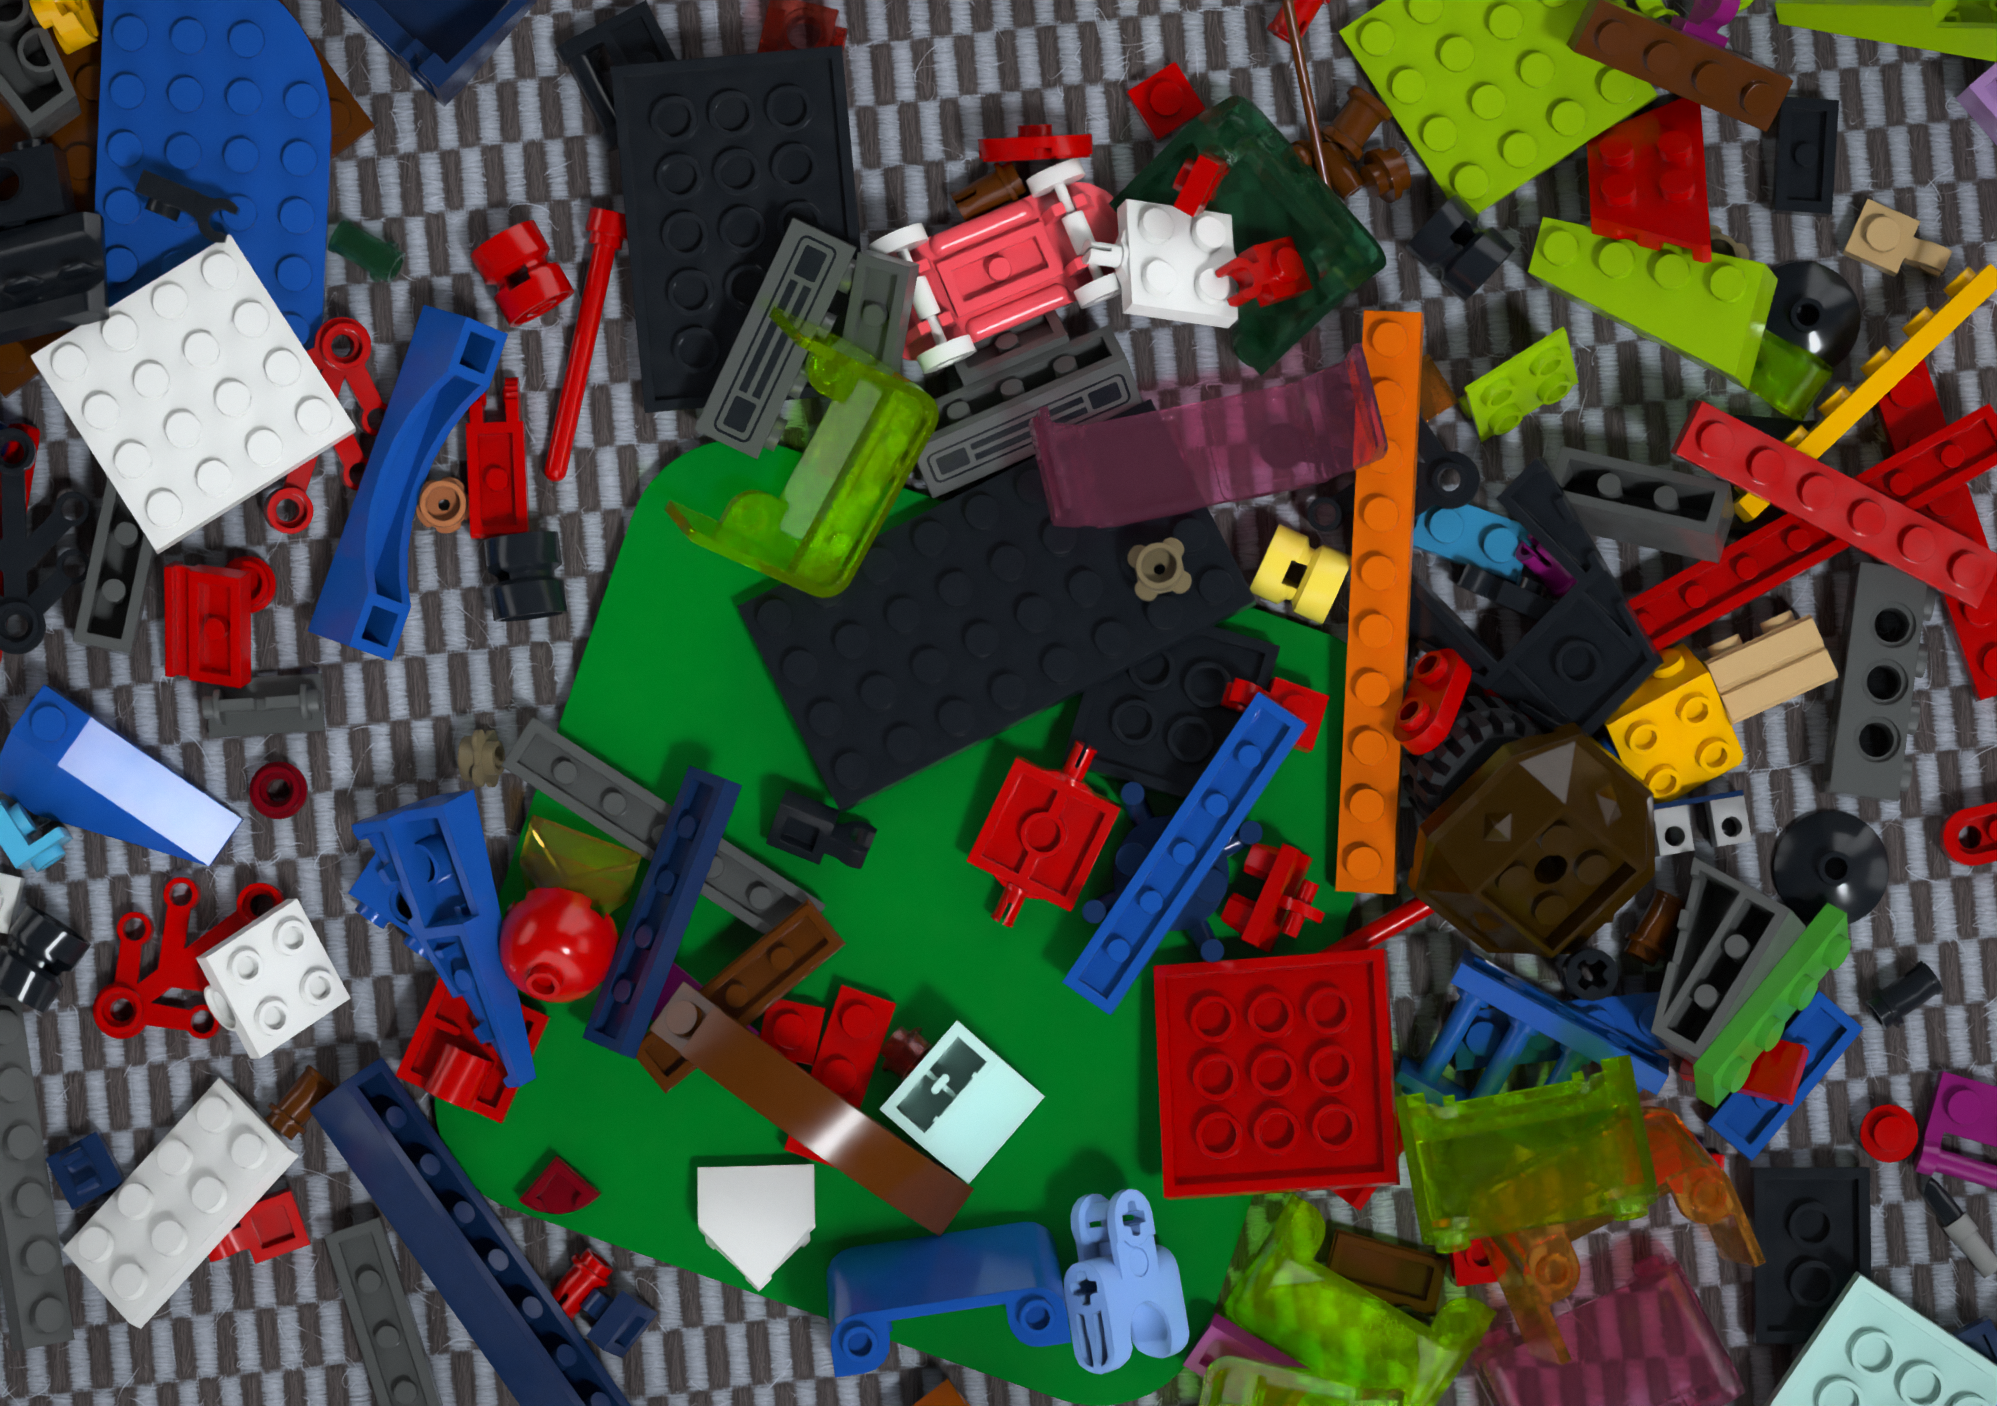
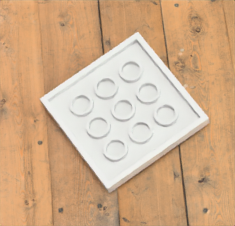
(193, 394)

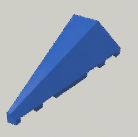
(445, 876)

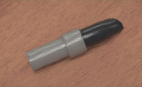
(1960, 1228)

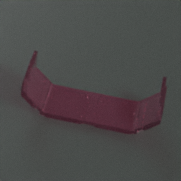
(1210, 449)

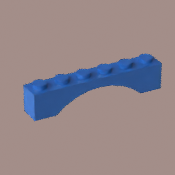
(367, 581)

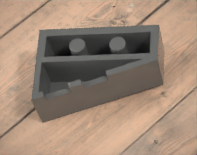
(1721, 956)

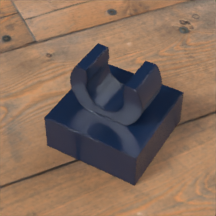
(86, 1170)
(618, 1320)

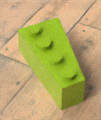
(1694, 308)

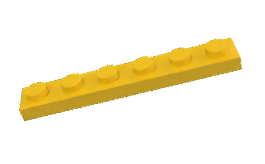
(1884, 371)

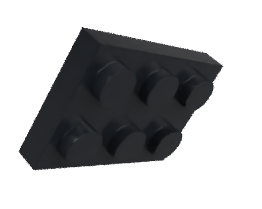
(1813, 1240)

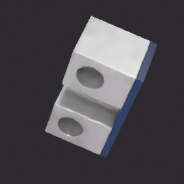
(1717, 808)

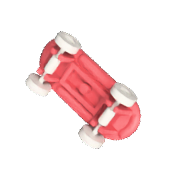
(1005, 265)

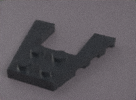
(1582, 652)

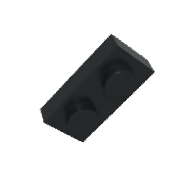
(1805, 157)

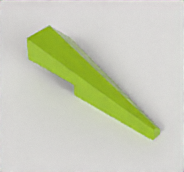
(1942, 26)

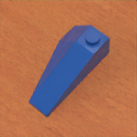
(92, 777)

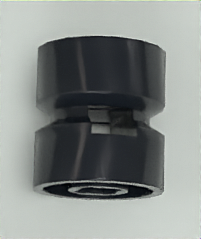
(1481, 252)
(526, 576)
(38, 956)

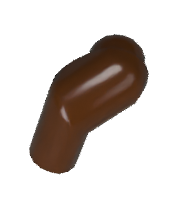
(1342, 173)

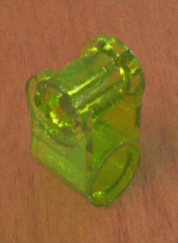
(1788, 376)

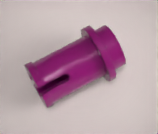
(1545, 567)

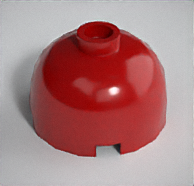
(556, 945)

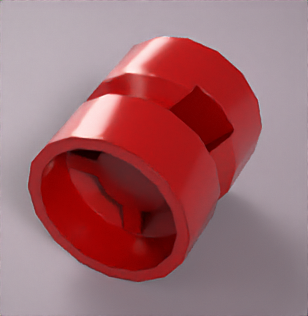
(512, 255)

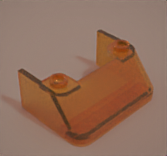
(1542, 1266)

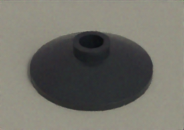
(1831, 299)
(1802, 861)

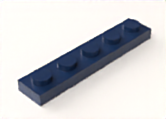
(662, 912)

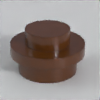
(1385, 174)

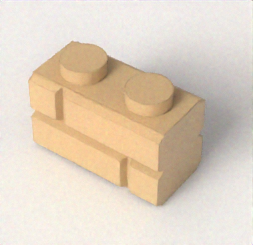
(1770, 667)

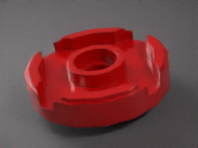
(1035, 143)

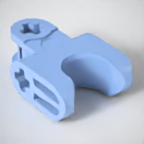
(1121, 1285)

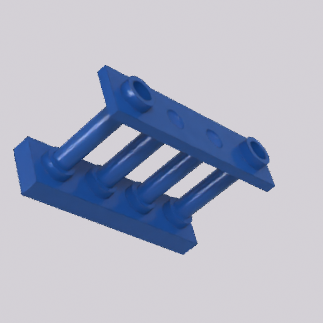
(1529, 1014)

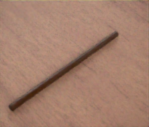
(1306, 91)

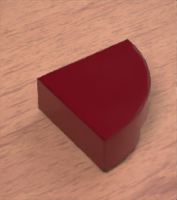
(559, 1190)

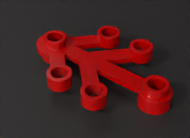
(334, 371)
(176, 964)

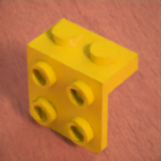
(1675, 728)

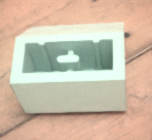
(962, 1102)

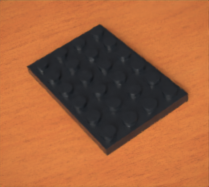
(710, 181)

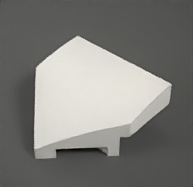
(756, 1215)

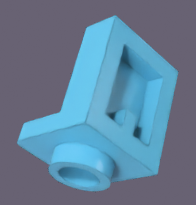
(18, 844)

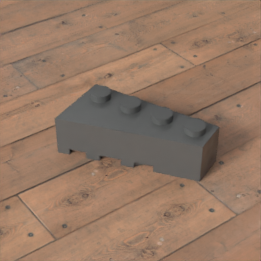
(32, 74)

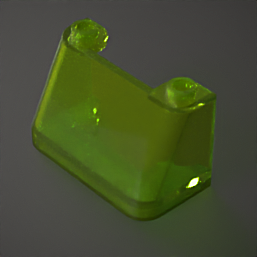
(1528, 1157)

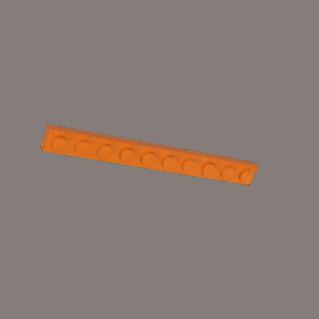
(1380, 612)

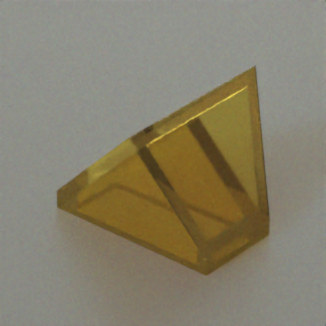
(579, 863)

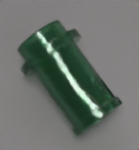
(367, 251)

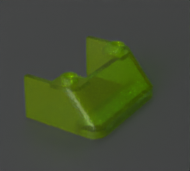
(842, 481)

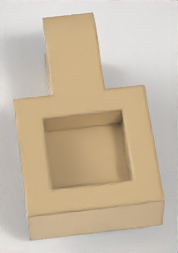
(1886, 239)

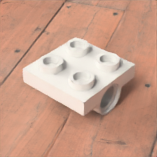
(271, 979)

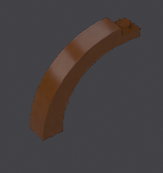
(810, 1110)

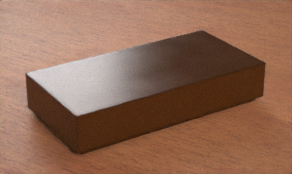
(1388, 1270)

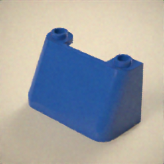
(942, 1275)

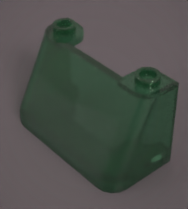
(1269, 199)

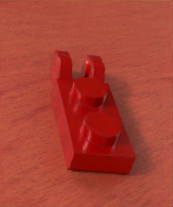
(497, 468)

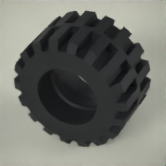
(1472, 740)

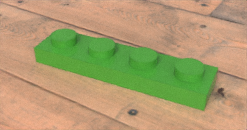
(1763, 1016)

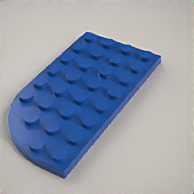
(231, 109)

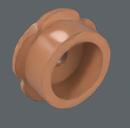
(428, 508)

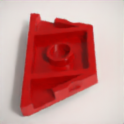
(1652, 180)

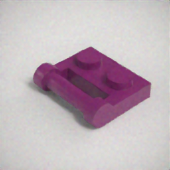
(1963, 1110)

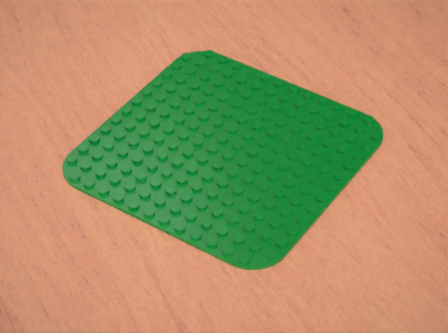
(684, 685)

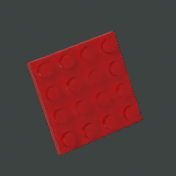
(1276, 1075)

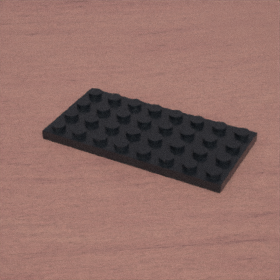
(977, 627)

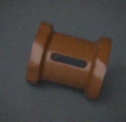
(1356, 122)

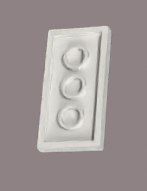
(180, 1203)

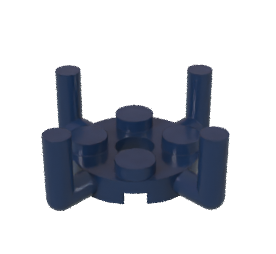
(1137, 847)

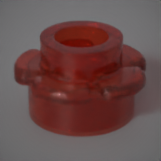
(904, 1051)

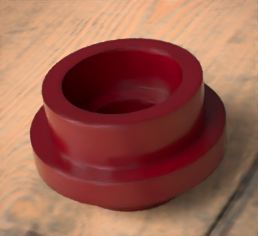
(260, 790)

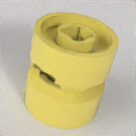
(1319, 582)

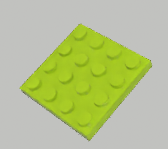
(1490, 88)

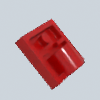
(452, 1062)

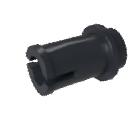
(1903, 996)

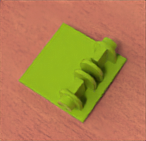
(1520, 385)

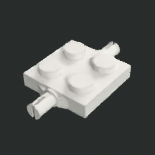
(1170, 263)

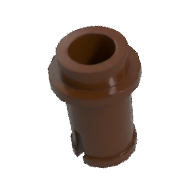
(989, 191)
(1654, 928)
(294, 1107)

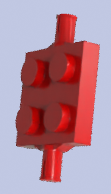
(1044, 833)

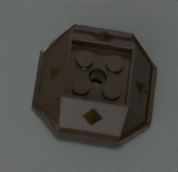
(1538, 845)

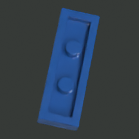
(1752, 1121)

